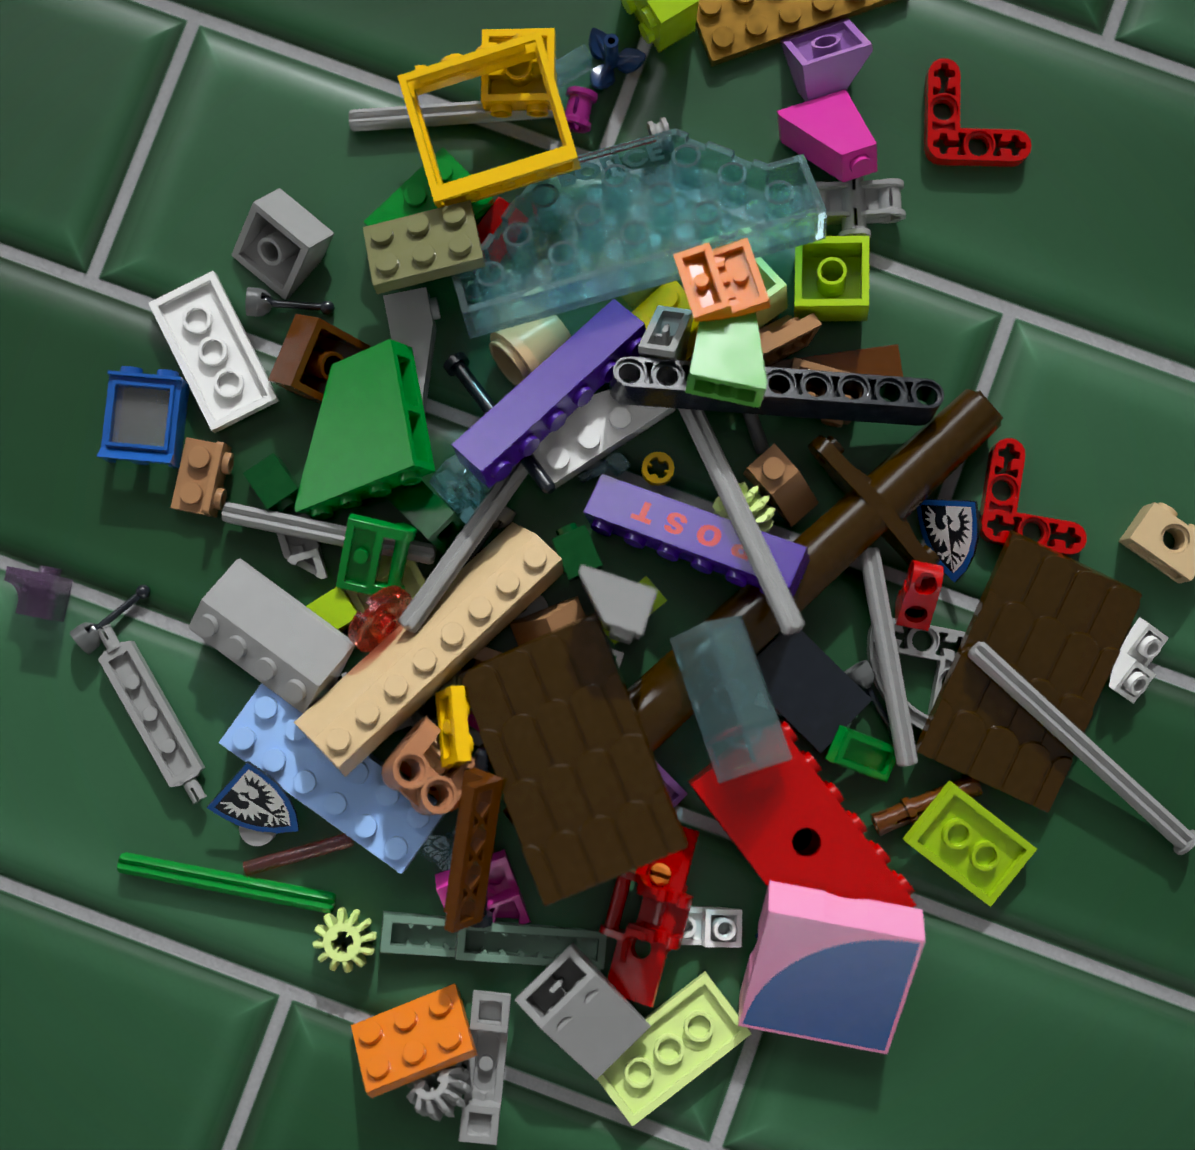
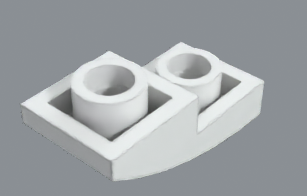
(1130, 672)
(713, 927)

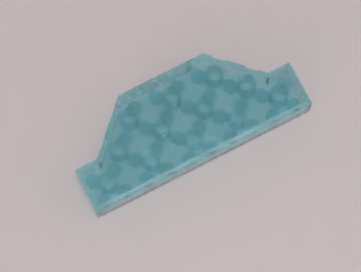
(623, 220)

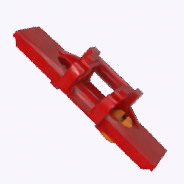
(659, 921)

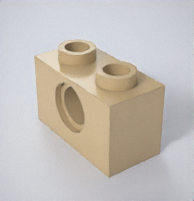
(1146, 540)

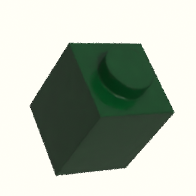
(273, 483)
(576, 549)

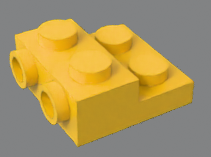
(519, 85)

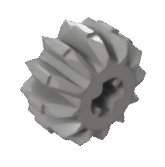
(440, 1100)

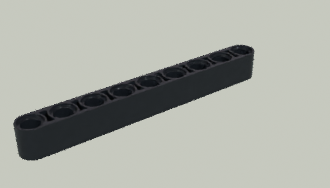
(794, 386)

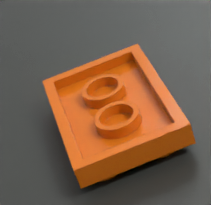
(413, 1040)

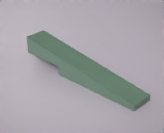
(497, 943)

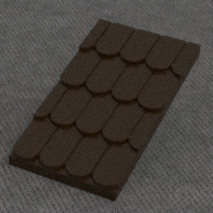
(1062, 635)
(572, 760)

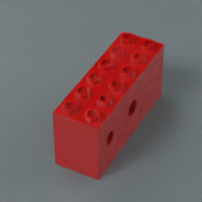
(774, 803)

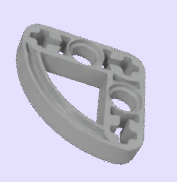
(943, 663)

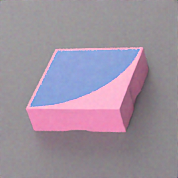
(830, 967)

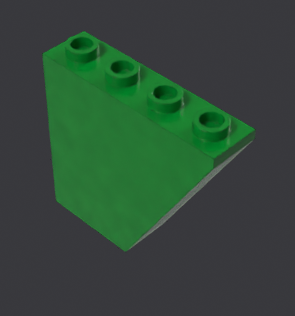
(366, 432)

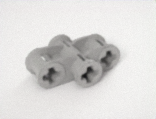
(862, 202)

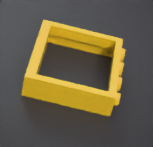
(459, 68)

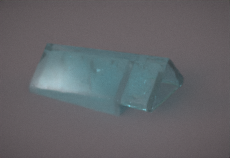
(730, 698)

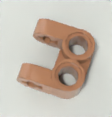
(422, 775)

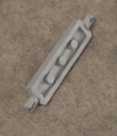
(151, 713)

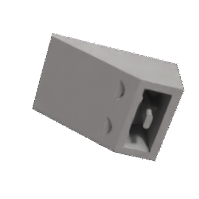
(582, 1011)

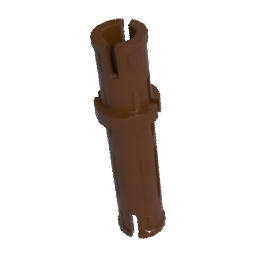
(911, 809)

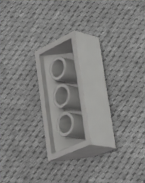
(619, 603)
(272, 636)

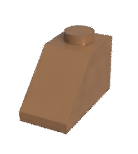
(783, 483)

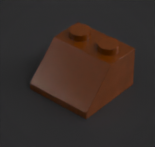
(308, 356)

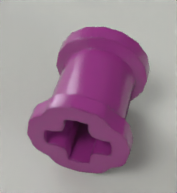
(579, 108)

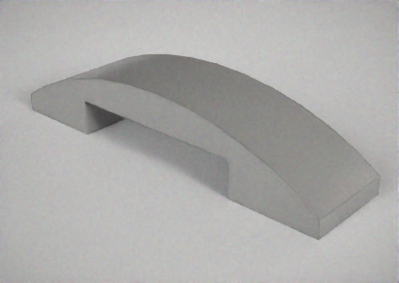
(490, 1035)

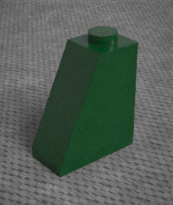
(427, 514)

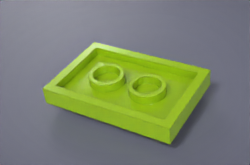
(969, 843)

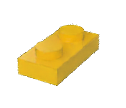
(452, 719)

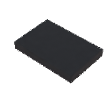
(809, 688)

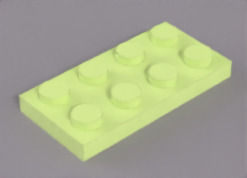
(683, 1041)

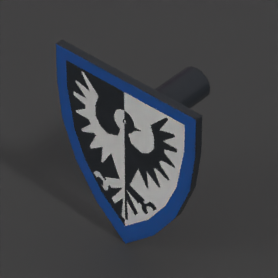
(951, 532)
(256, 802)

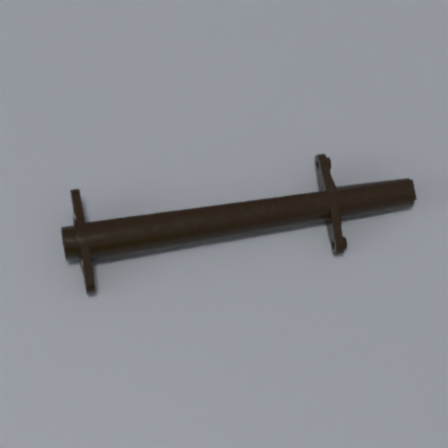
(870, 509)

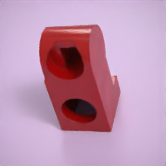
(920, 593)

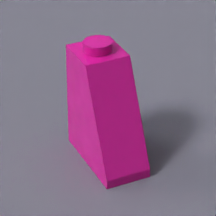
(830, 135)

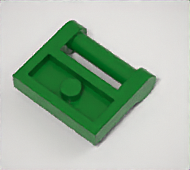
(363, 554)

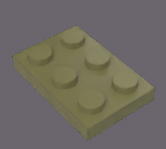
(423, 247)

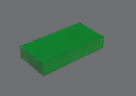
(862, 753)

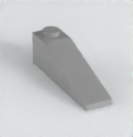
(412, 322)

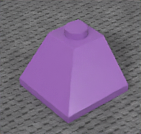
(826, 58)

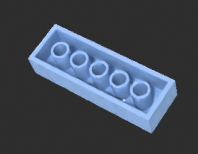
(354, 804)

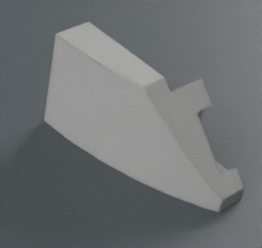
(303, 553)

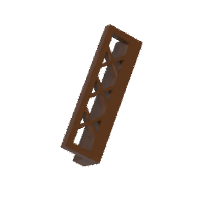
(472, 849)

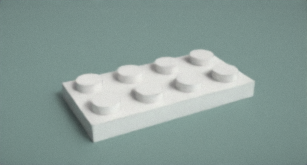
(213, 351)

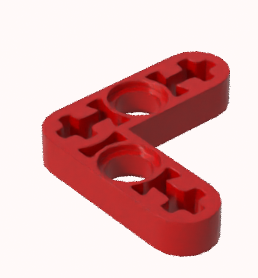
(950, 130)
(1007, 510)

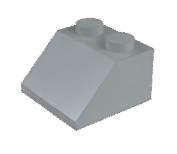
(281, 242)

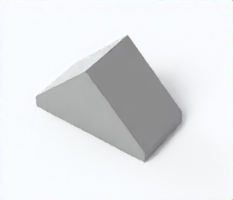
(667, 334)

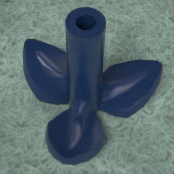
(605, 48)

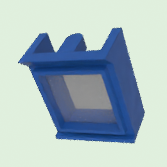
(144, 417)

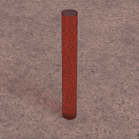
(297, 854)

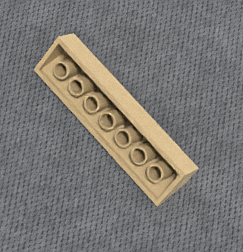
(414, 666)

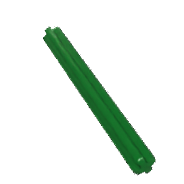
(226, 882)

